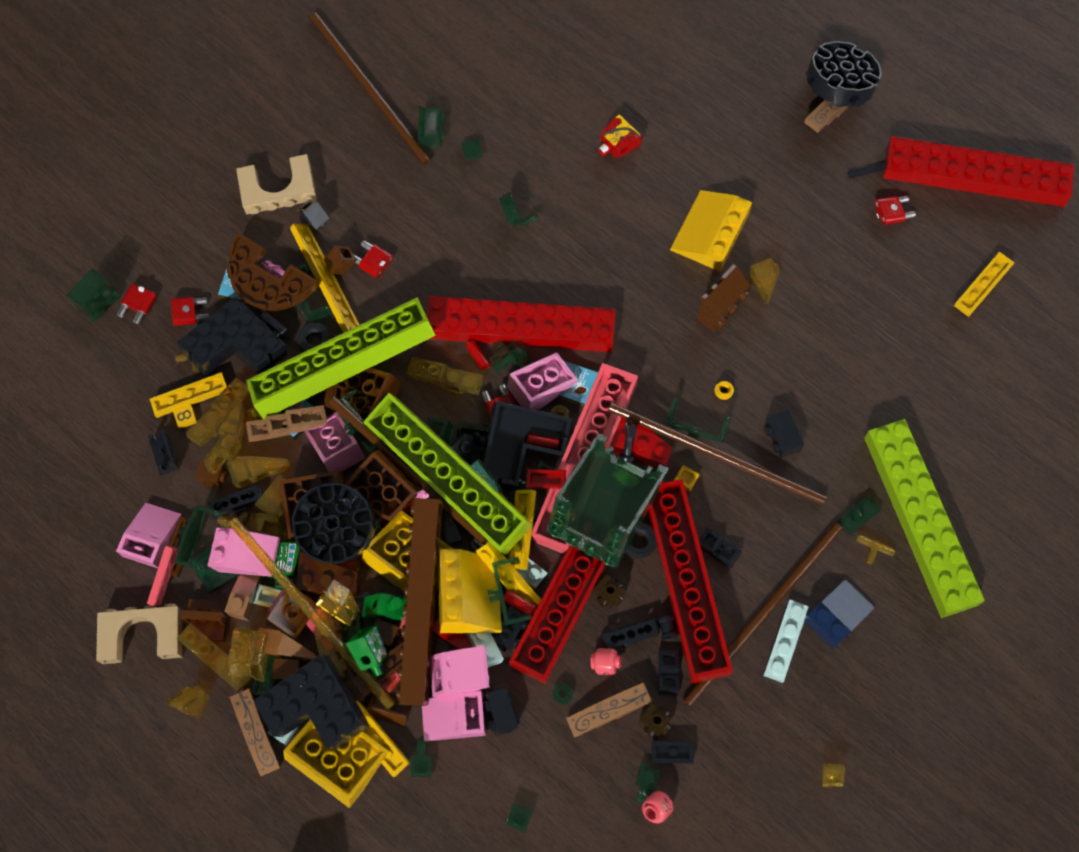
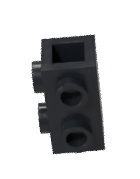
(510, 633)
(499, 705)

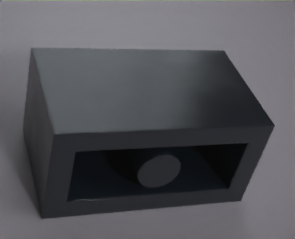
(783, 434)

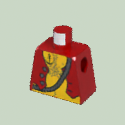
(619, 138)

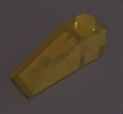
(250, 469)
(190, 701)

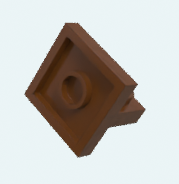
(287, 614)
(207, 617)

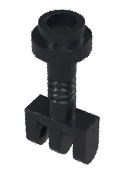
(630, 433)

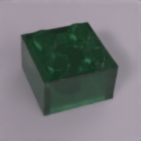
(93, 295)

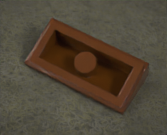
(395, 714)

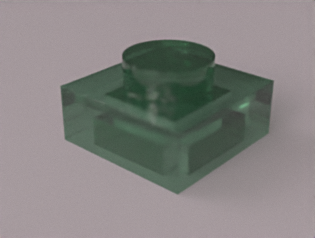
(471, 149)
(519, 818)

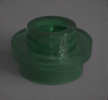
(562, 700)

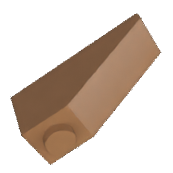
(242, 596)
(285, 647)

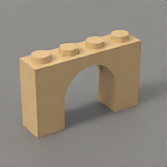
(299, 190)
(114, 624)

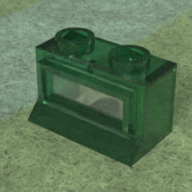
(430, 127)

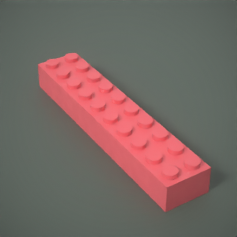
(609, 386)

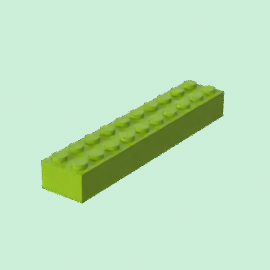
(340, 358)
(448, 474)
(923, 519)

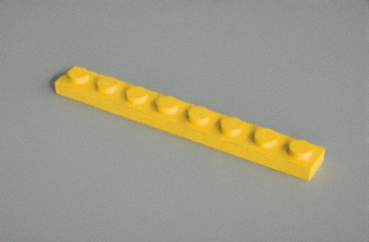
(329, 284)

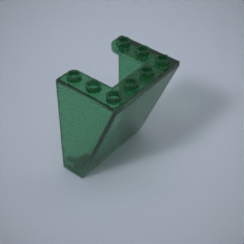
(604, 503)

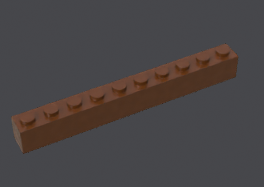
(420, 602)

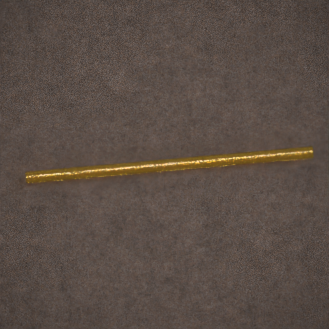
(311, 613)

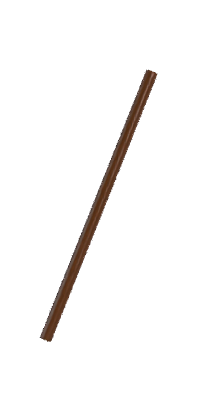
(411, 141)
(373, 438)
(717, 453)
(769, 606)

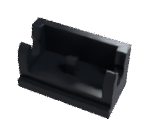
(163, 452)

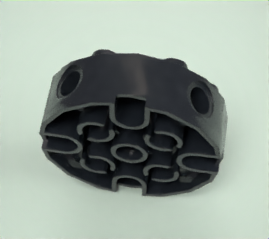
(843, 74)
(313, 526)

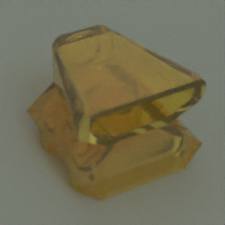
(248, 654)

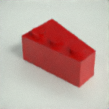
(646, 446)

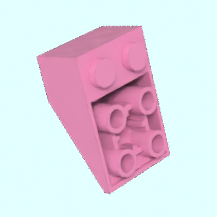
(148, 535)
(459, 671)
(454, 716)

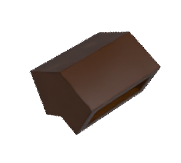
(335, 390)

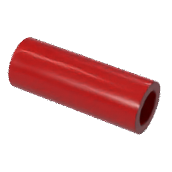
(478, 355)
(542, 441)
(519, 602)

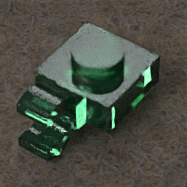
(421, 764)
(647, 781)

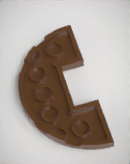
(259, 286)

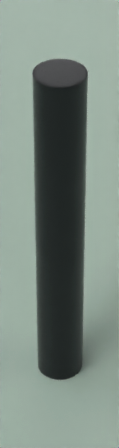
(867, 170)

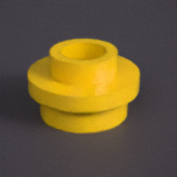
(724, 385)

